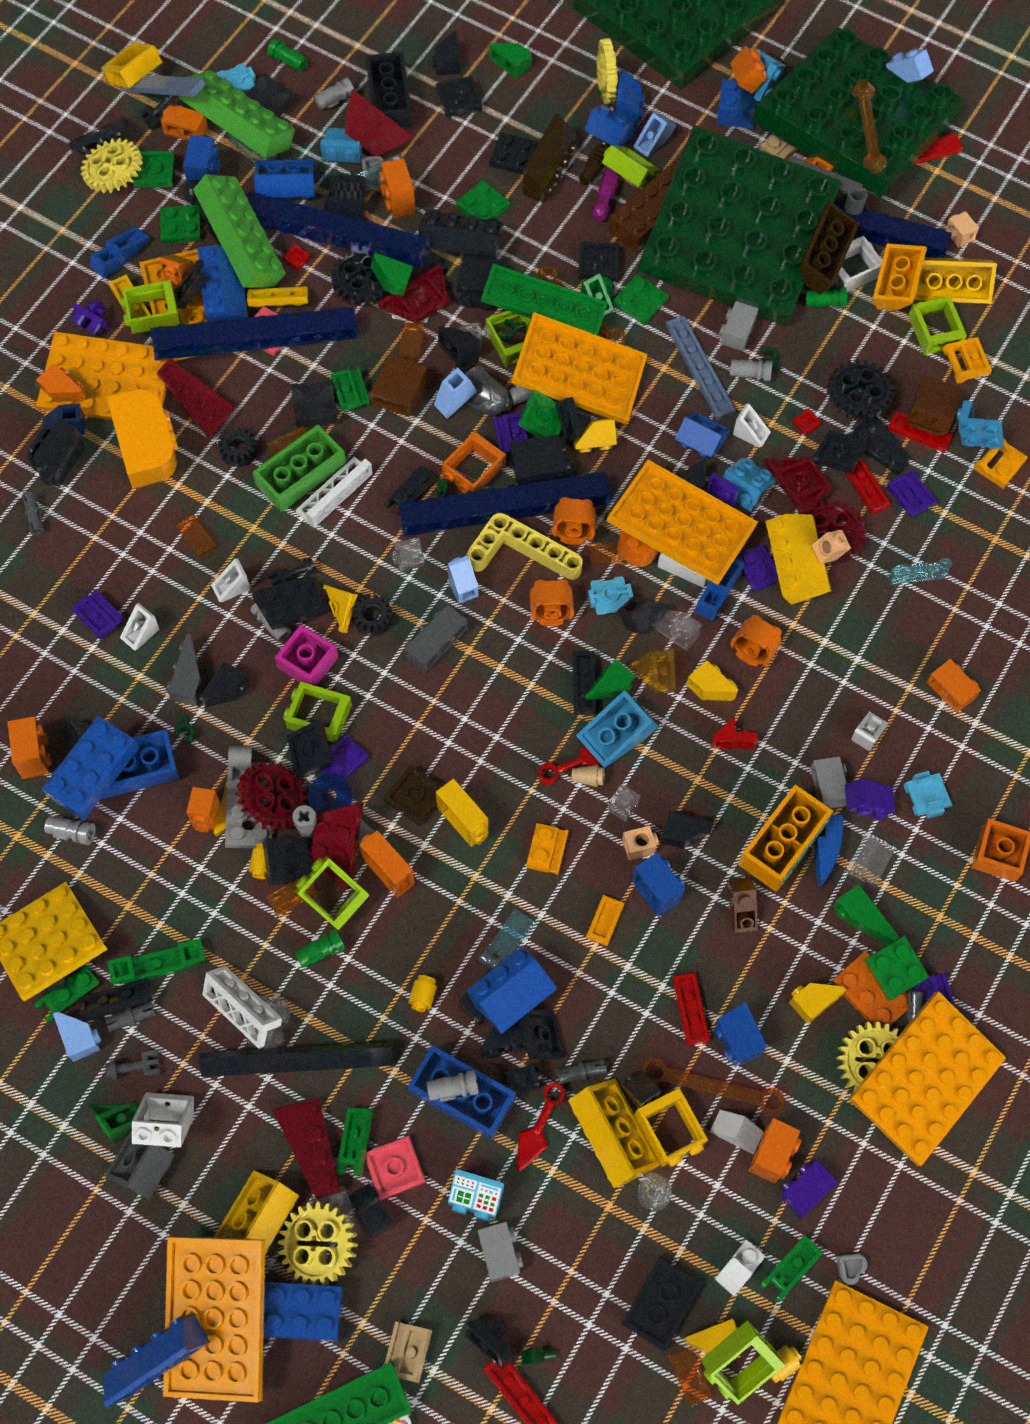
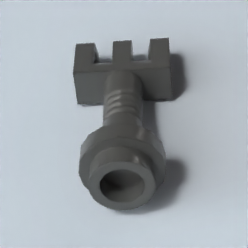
(144, 1064)

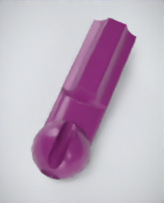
(606, 194)

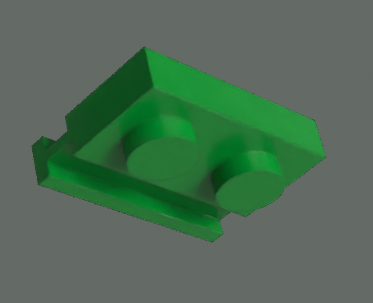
(350, 389)

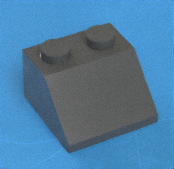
(139, 1167)

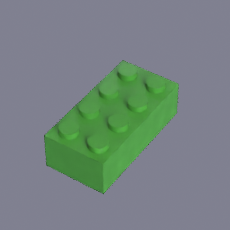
(299, 468)

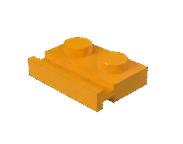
(547, 849)

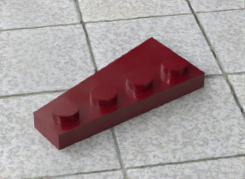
(196, 398)
(308, 1138)

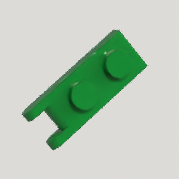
(79, 985)
(354, 1140)
(793, 1267)

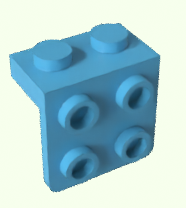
(774, 71)
(340, 147)
(978, 431)
(751, 481)

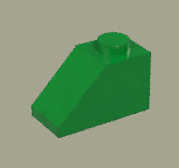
(511, 58)
(391, 273)
(611, 682)

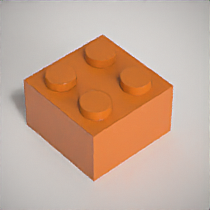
(397, 188)
(29, 747)
(1001, 850)
(774, 1150)

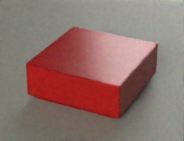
(296, 257)
(806, 422)

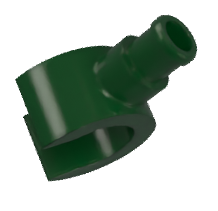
(514, 326)
(771, 352)
(442, 487)
(183, 726)
(537, 1356)

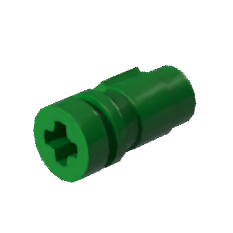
(289, 56)
(833, 298)
(320, 948)

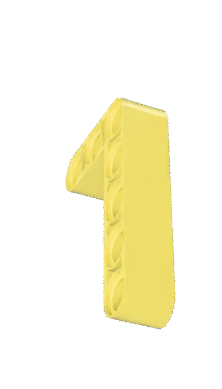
(523, 545)

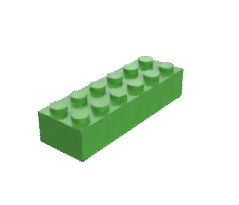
(240, 115)
(239, 231)

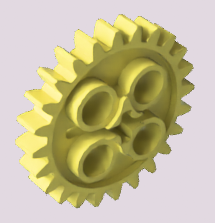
(607, 71)
(111, 165)
(875, 1038)
(316, 1267)

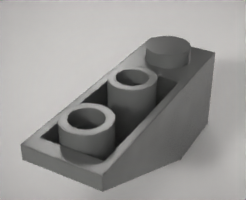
(186, 680)

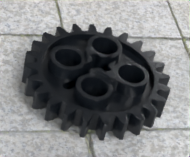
(356, 280)
(860, 390)

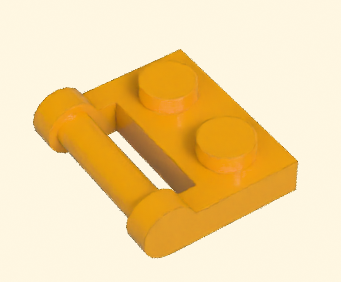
(973, 358)
(1006, 466)

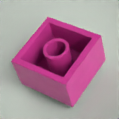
(306, 656)

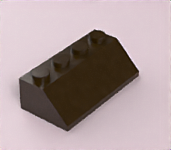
(549, 160)
(827, 248)

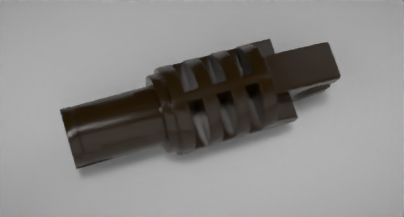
(594, 163)

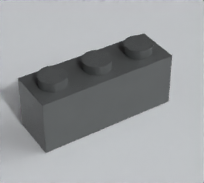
(435, 638)

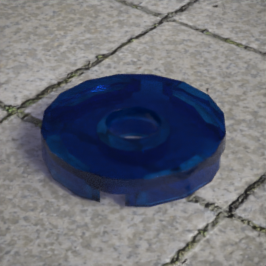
(328, 782)

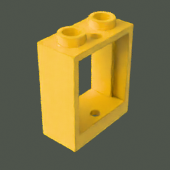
(131, 64)
(462, 813)
(673, 1098)

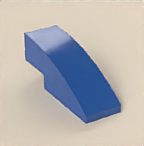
(118, 251)
(716, 595)
(827, 848)

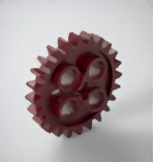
(832, 514)
(270, 795)

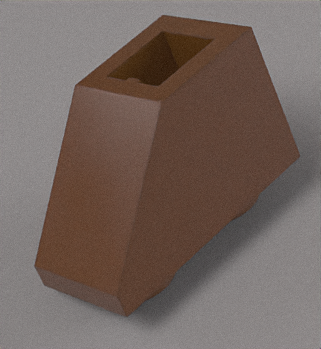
(743, 904)

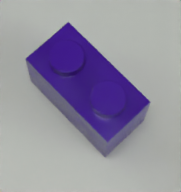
(869, 798)
(807, 1189)

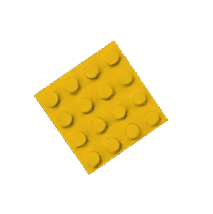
(47, 941)

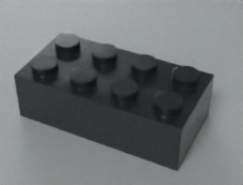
(389, 86)
(462, 233)

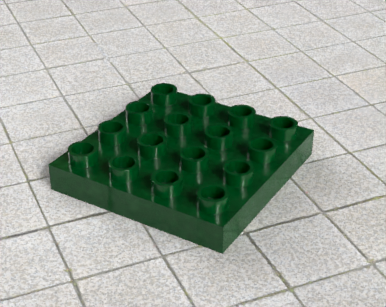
(677, 35)
(824, 120)
(737, 225)

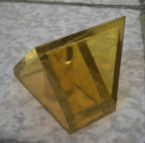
(656, 670)

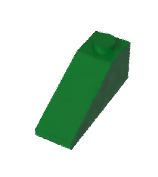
(863, 915)

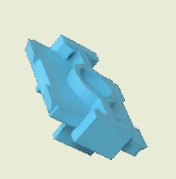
(239, 77)
(609, 595)
(928, 794)

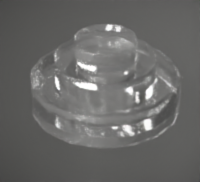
(654, 1191)

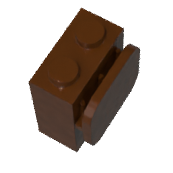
(399, 385)
(934, 406)

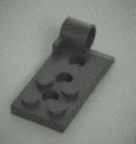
(853, 194)

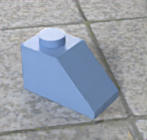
(654, 134)
(77, 1036)

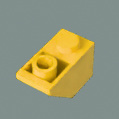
(597, 434)
(710, 684)

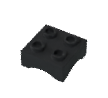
(271, 95)
(314, 404)

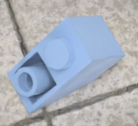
(911, 66)
(454, 392)
(462, 579)

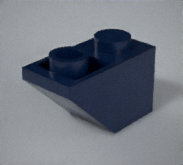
(69, 413)

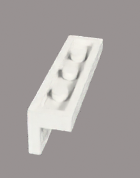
(337, 494)
(243, 1000)

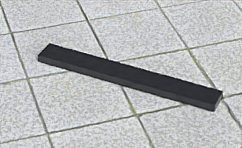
(296, 1059)

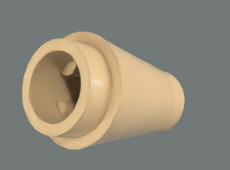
(589, 775)

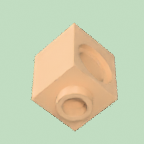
(962, 229)
(831, 546)
(635, 851)

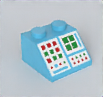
(475, 1195)

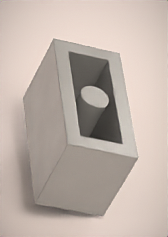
(739, 325)
(829, 781)
(499, 1251)

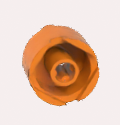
(574, 521)
(635, 551)
(551, 602)
(756, 641)

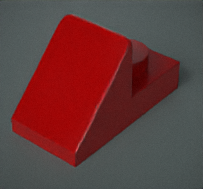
(729, 739)

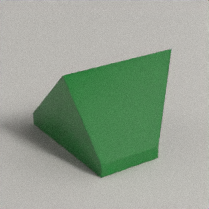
(601, 288)
(115, 1118)

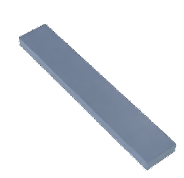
(167, 85)
(700, 368)

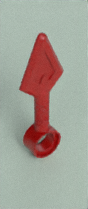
(585, 758)
(532, 1141)

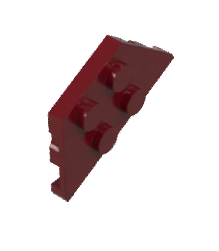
(372, 127)
(421, 297)
(800, 481)
(337, 838)

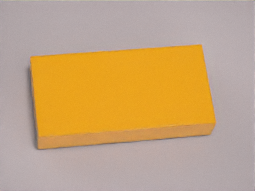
(605, 920)

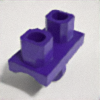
(95, 309)

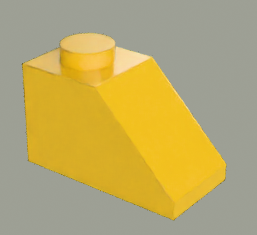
(814, 999)
(711, 1337)

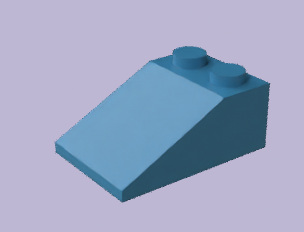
(617, 729)

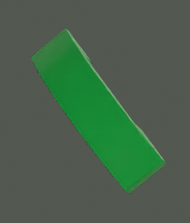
(157, 963)

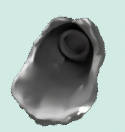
(491, 395)

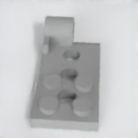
(235, 835)

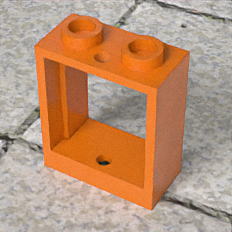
(484, 449)
(386, 863)

